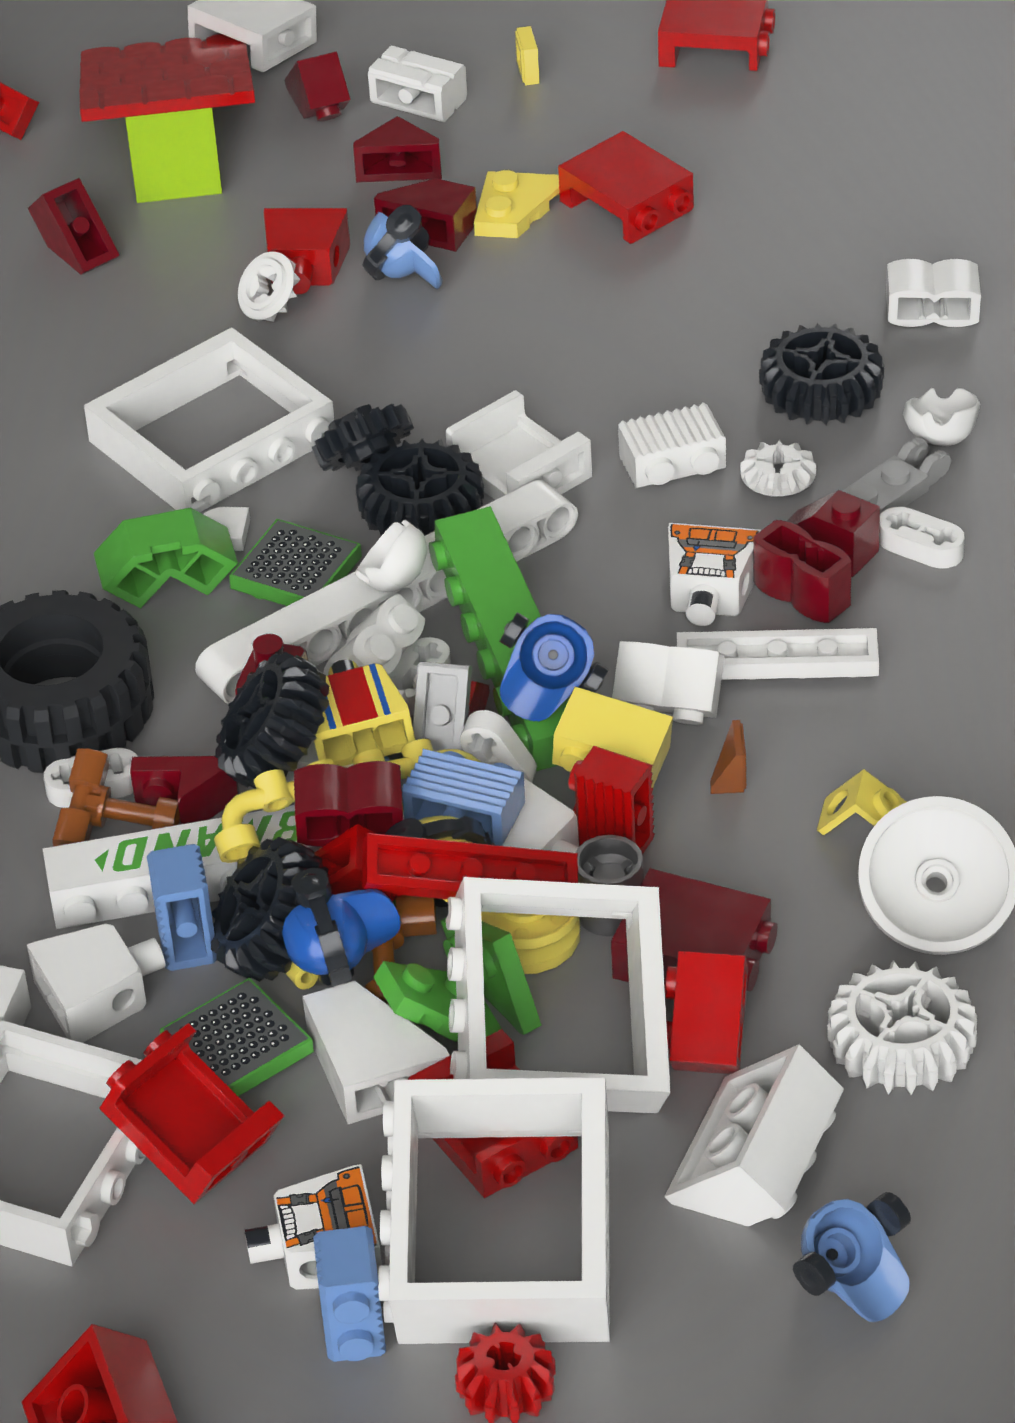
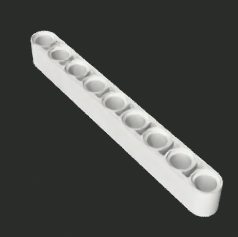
(323, 620)

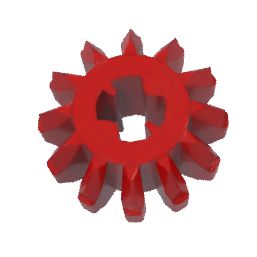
(505, 1374)

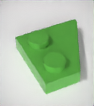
(503, 977)
(423, 996)

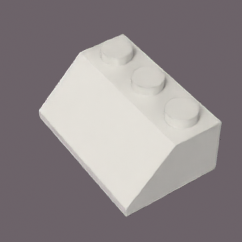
(757, 1139)

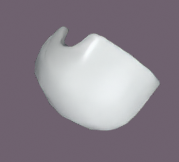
(941, 419)
(394, 558)

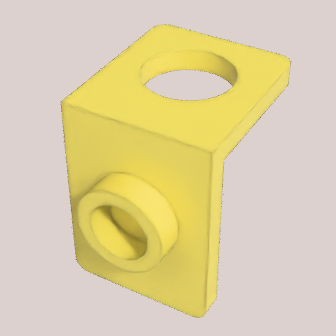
(864, 796)

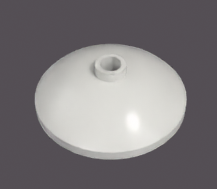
(942, 841)

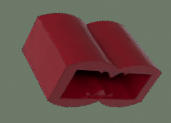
(802, 571)
(337, 798)

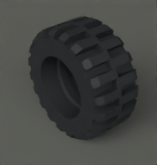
(76, 639)

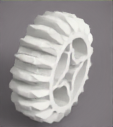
(902, 1027)

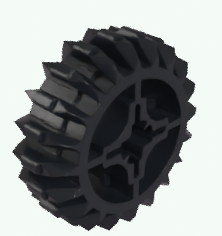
(821, 374)
(418, 485)
(272, 718)
(256, 906)

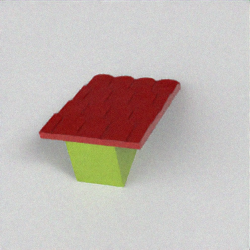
(168, 107)

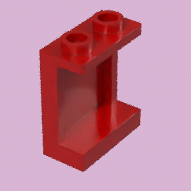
(715, 25)
(628, 182)
(185, 1115)
(497, 1161)

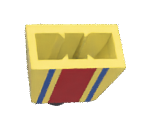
(362, 714)

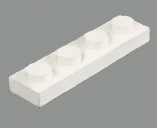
(791, 652)

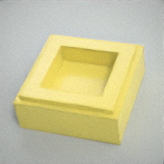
(527, 55)

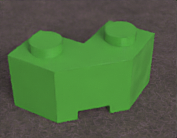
(153, 547)

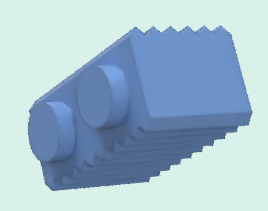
(464, 787)
(182, 906)
(349, 1294)

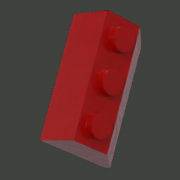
(101, 1381)

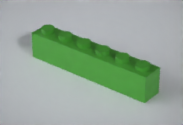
(490, 592)

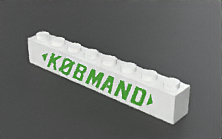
(111, 874)

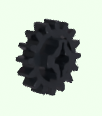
(361, 435)

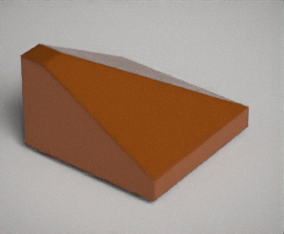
(731, 765)

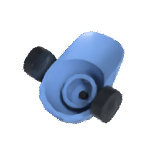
(397, 247)
(851, 1255)

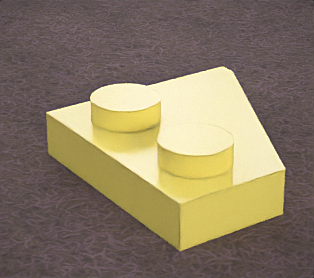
(513, 202)

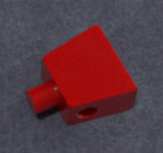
(311, 239)

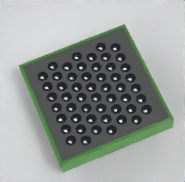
(293, 563)
(244, 1036)

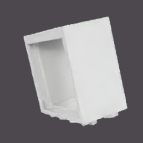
(494, 1109)

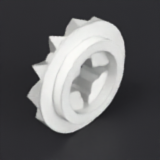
(254, 288)
(794, 477)

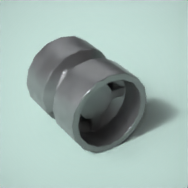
(608, 862)

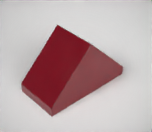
(397, 154)

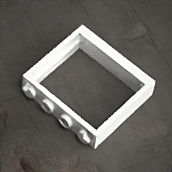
(122, 411)
(637, 904)
(85, 1070)

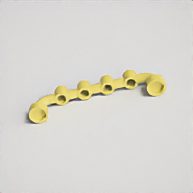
(275, 794)

